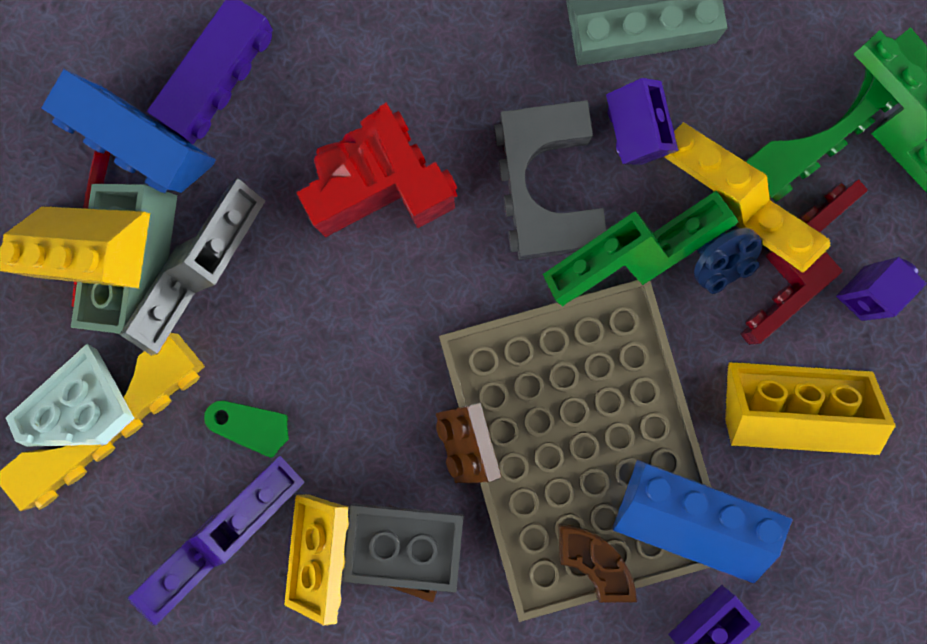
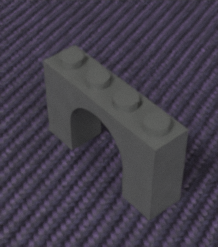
(523, 137)

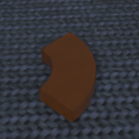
(597, 560)

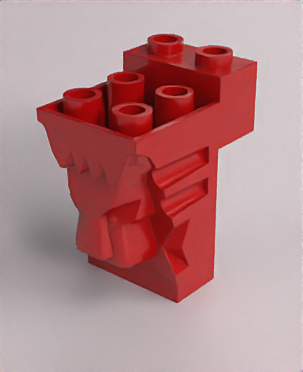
(373, 170)

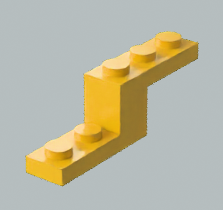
(748, 197)

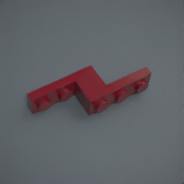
(814, 279)

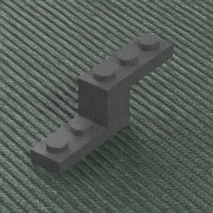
(193, 267)

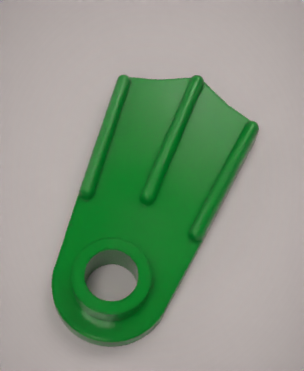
(249, 426)

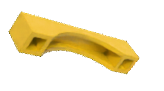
(38, 474)

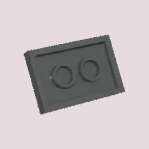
(403, 547)

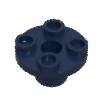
(727, 259)

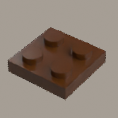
(467, 444)

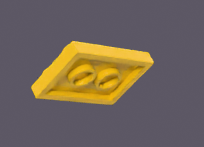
(316, 558)

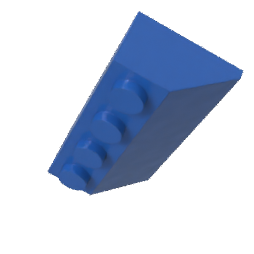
(126, 133)
(701, 523)

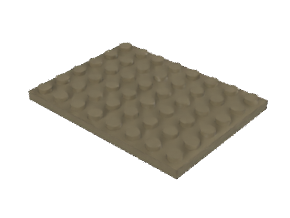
(568, 414)

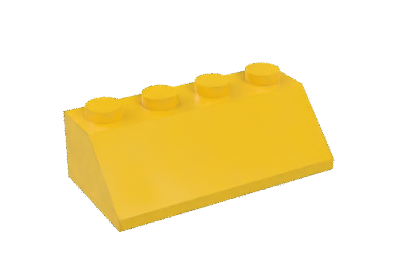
(78, 246)
(806, 409)

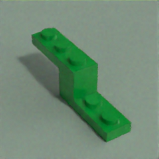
(906, 128)
(639, 249)

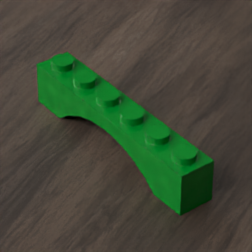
(789, 159)

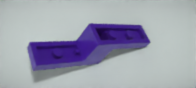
(215, 541)

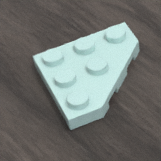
(72, 406)

